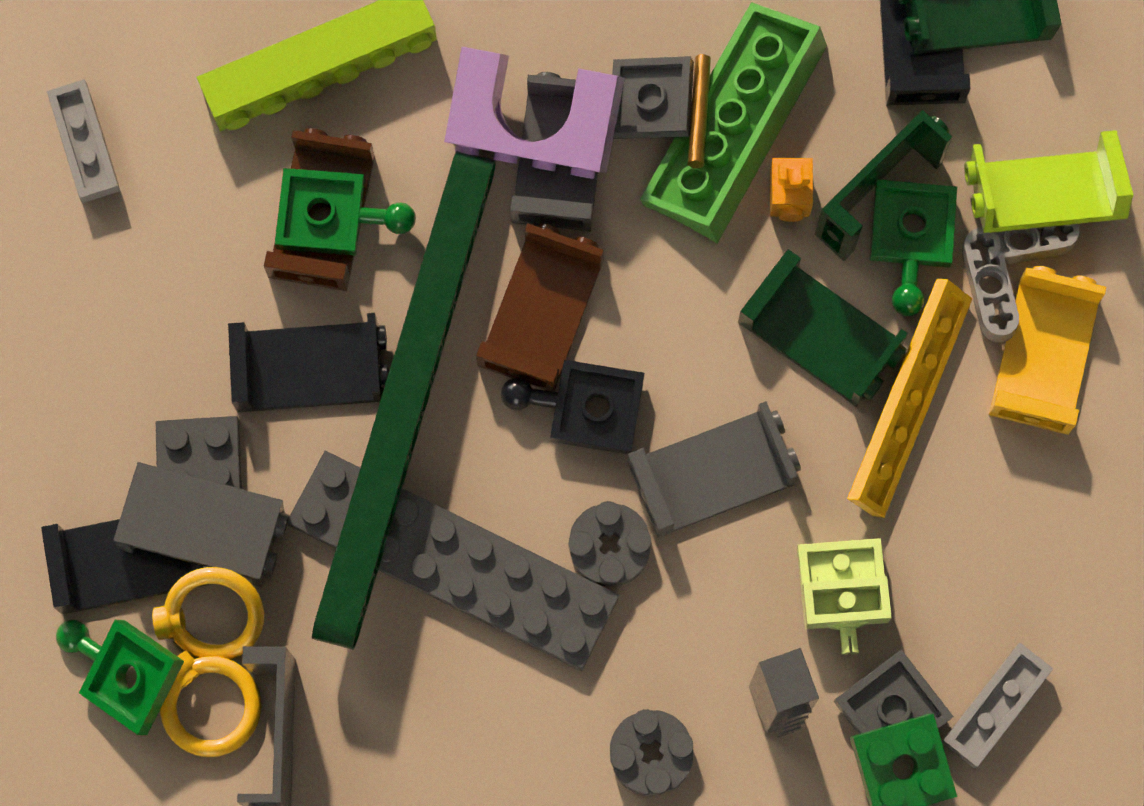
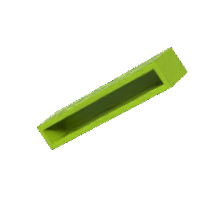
(316, 60)

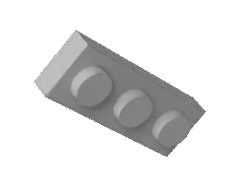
(83, 141)
(997, 705)

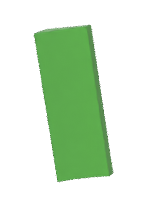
(747, 107)

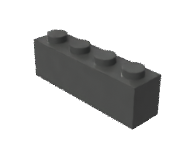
(783, 692)

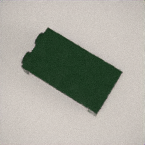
(978, 23)
(837, 226)
(821, 331)

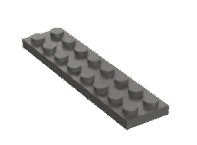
(467, 567)

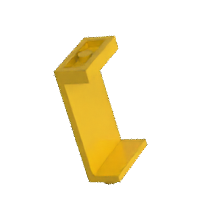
(1048, 351)

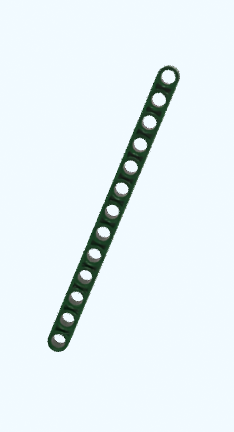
(403, 402)

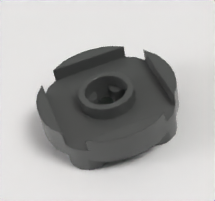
(633, 542)
(650, 727)

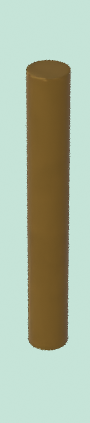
(699, 111)

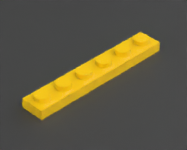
(910, 398)

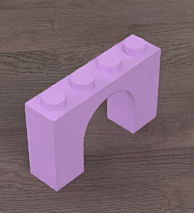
(479, 124)

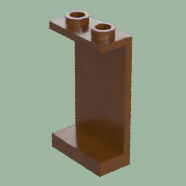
(332, 154)
(542, 307)

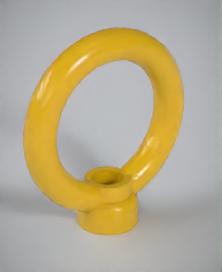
(171, 623)
(189, 672)

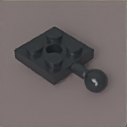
(577, 386)

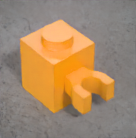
(791, 188)

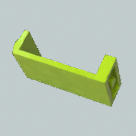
(1050, 188)

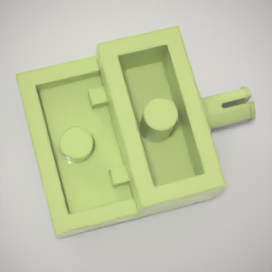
(843, 587)

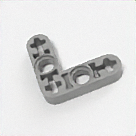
(1001, 254)

